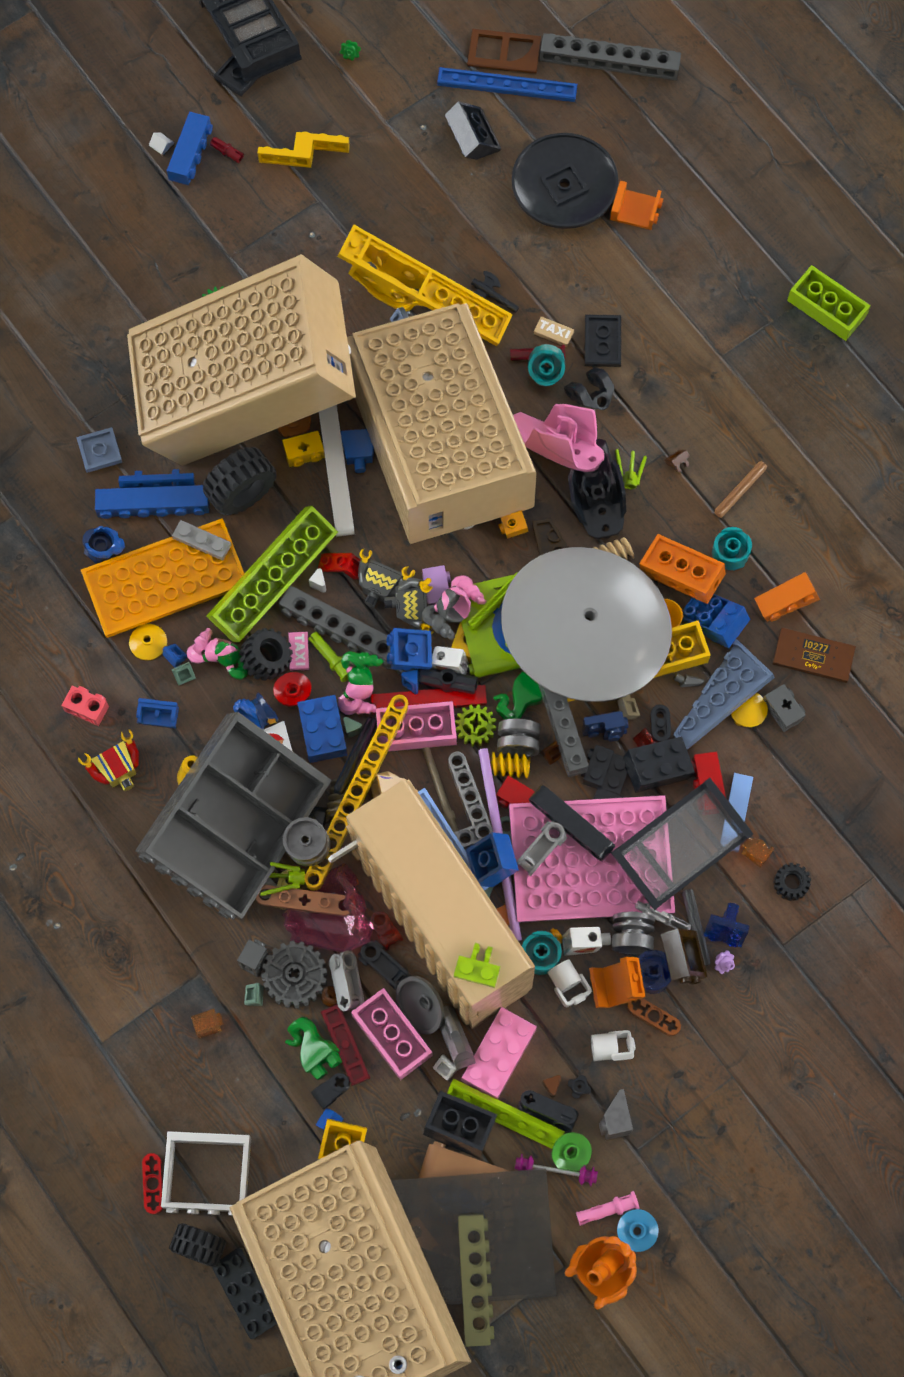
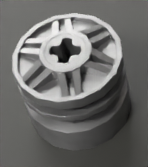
(633, 933)

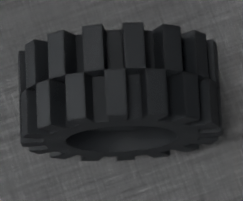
(800, 873)

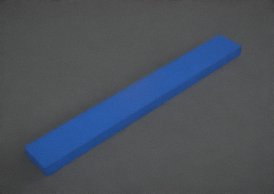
(507, 84)

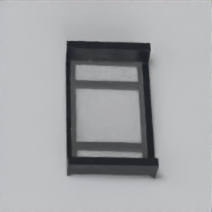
(682, 843)

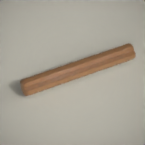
(740, 489)

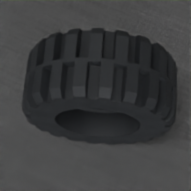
(239, 481)

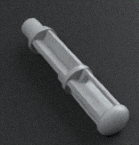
(663, 916)

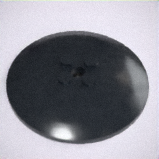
(571, 160)

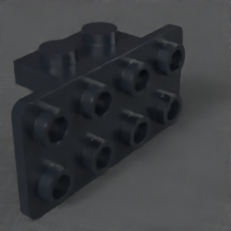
(245, 1292)

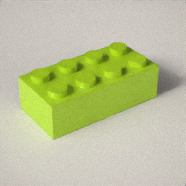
(828, 303)

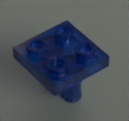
(726, 928)

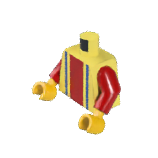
(115, 764)

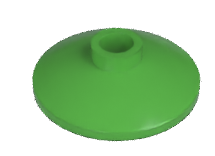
(579, 1155)

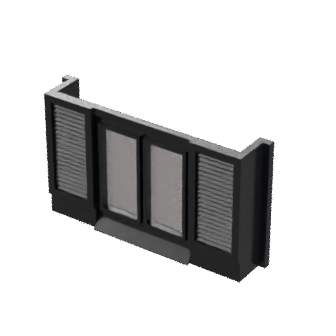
(254, 35)

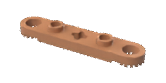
(319, 902)

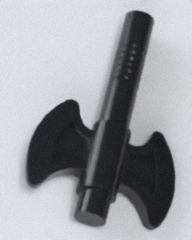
(485, 289)

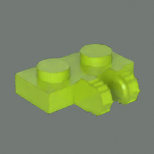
(477, 971)

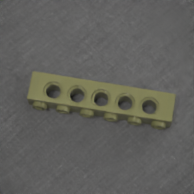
(473, 1335)

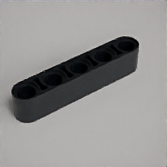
(572, 822)

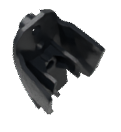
(598, 493)

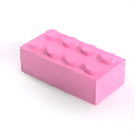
(422, 726)
(391, 1034)
(499, 1053)

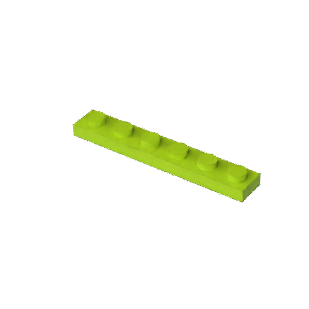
(508, 1115)

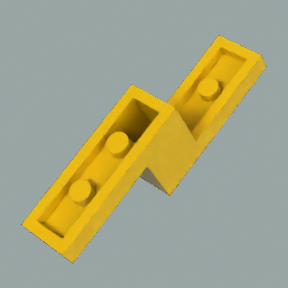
(303, 149)

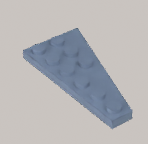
(727, 689)

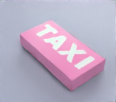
(300, 650)

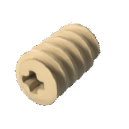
(618, 548)

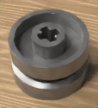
(518, 737)
(306, 853)

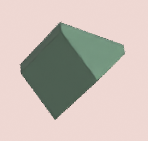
(183, 673)
(352, 727)
(254, 994)

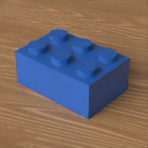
(322, 728)

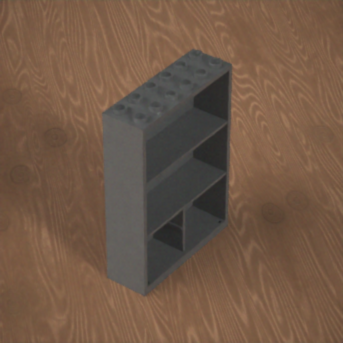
(232, 816)

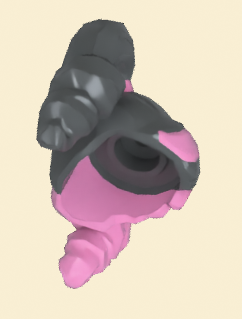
(452, 606)

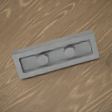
(201, 540)

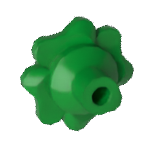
(350, 50)

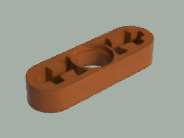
(669, 1018)

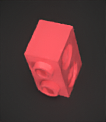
(83, 708)

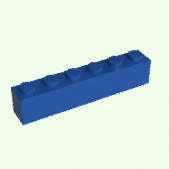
(151, 501)

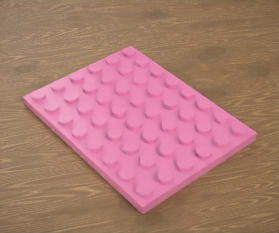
(571, 879)

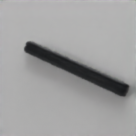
(354, 756)

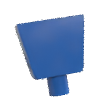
(357, 448)

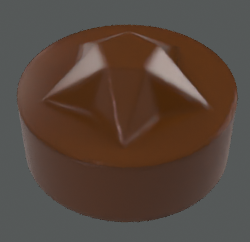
(328, 996)

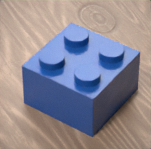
(492, 859)

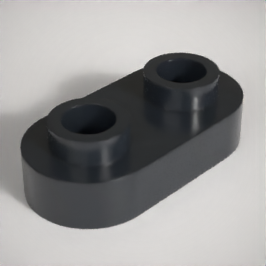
(660, 724)

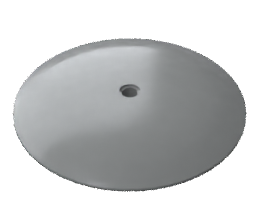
(580, 657)

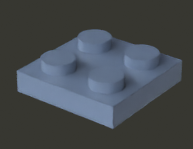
(99, 449)

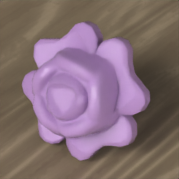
(724, 962)

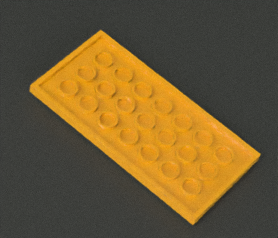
(159, 581)

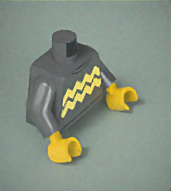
(379, 580)
(411, 601)

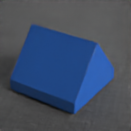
(174, 654)
(410, 680)
(328, 1114)

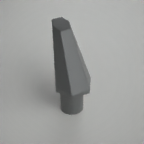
(687, 680)

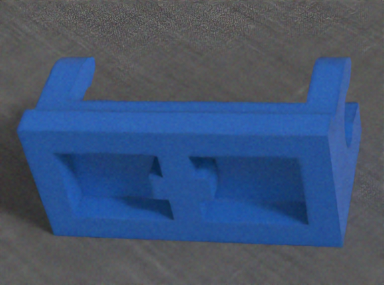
(157, 713)

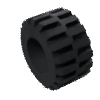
(275, 645)
(197, 1245)

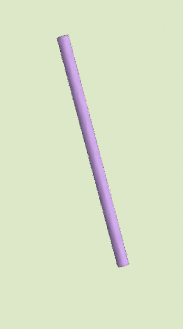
(497, 828)

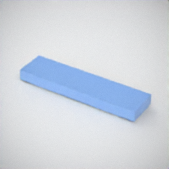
(740, 795)

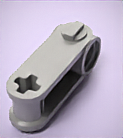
(541, 847)
(346, 980)

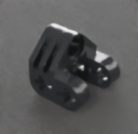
(599, 378)

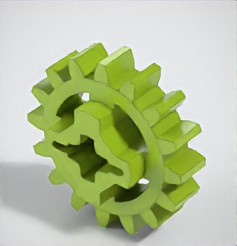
(483, 726)

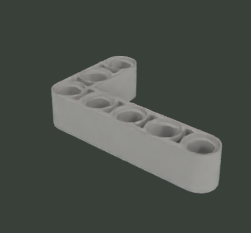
(469, 806)

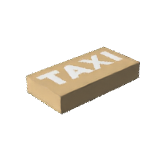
(554, 331)

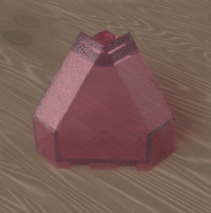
(333, 931)

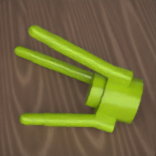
(630, 478)
(296, 877)

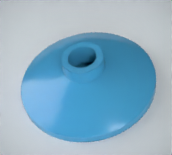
(647, 1225)

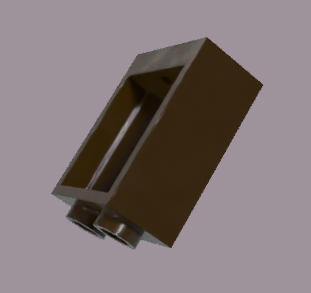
(684, 956)

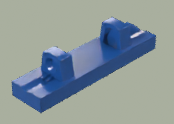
(159, 480)

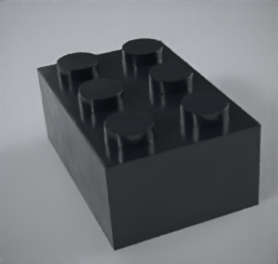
(658, 764)
(459, 1124)

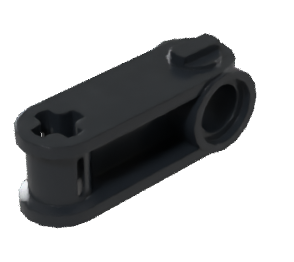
(383, 964)
(548, 1110)

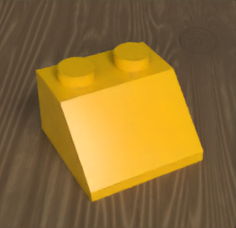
(338, 1135)

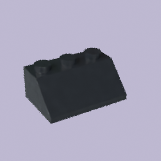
(472, 131)

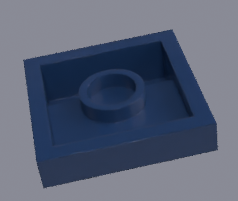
(610, 725)

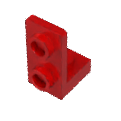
(340, 562)

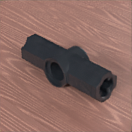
(459, 682)

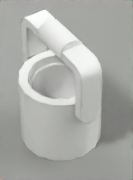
(565, 978)
(606, 1046)

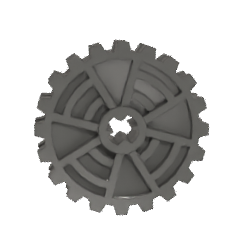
(296, 959)

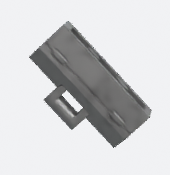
(456, 1040)

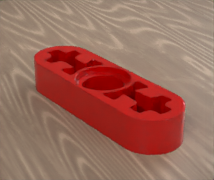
(146, 1168)

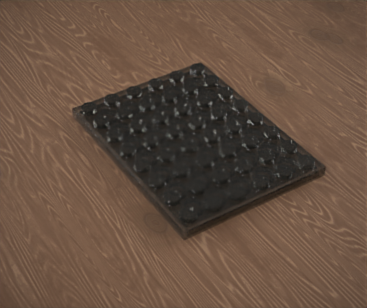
(517, 1230)

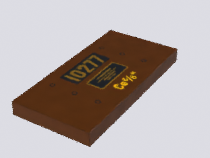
(814, 655)

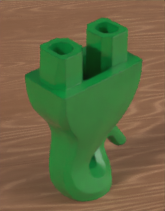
(524, 694)
(314, 1049)

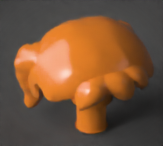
(604, 1268)

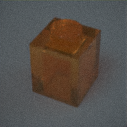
(207, 1023)

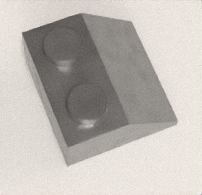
(616, 1119)

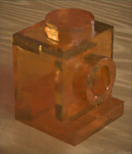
(756, 851)

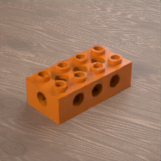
(682, 568)

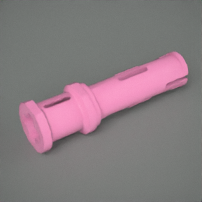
(617, 1206)

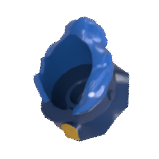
(102, 544)
(256, 711)

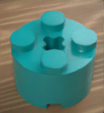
(536, 365)
(739, 542)
(551, 948)

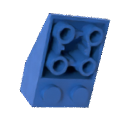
(719, 619)

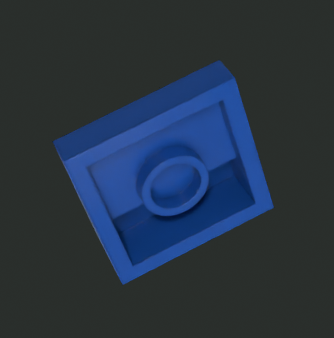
(409, 649)

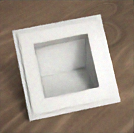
(160, 143)
(317, 581)
(445, 1067)

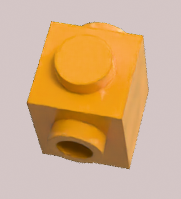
(515, 518)

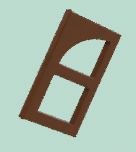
(525, 64)

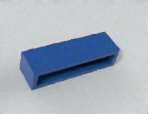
(189, 148)

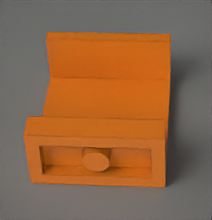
(635, 208)
(617, 983)

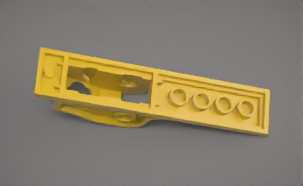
(399, 273)

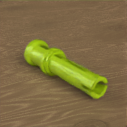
(327, 652)

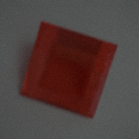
(643, 738)

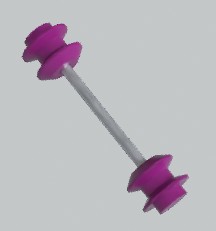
(584, 1175)

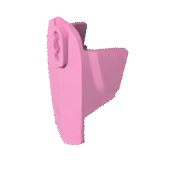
(564, 437)

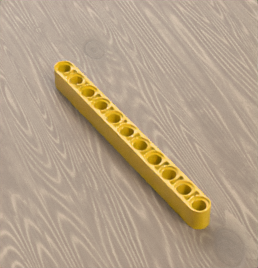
(359, 782)

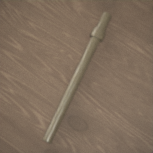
(449, 814)

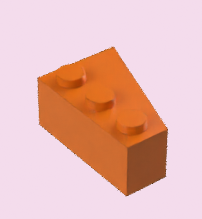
(787, 597)

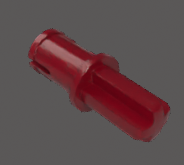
(227, 149)

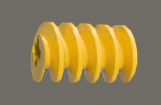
(510, 764)

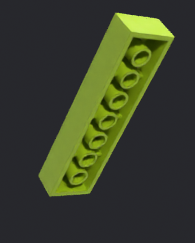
(272, 574)

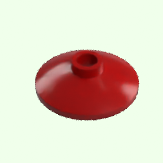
(292, 682)

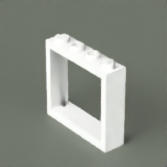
(202, 1138)

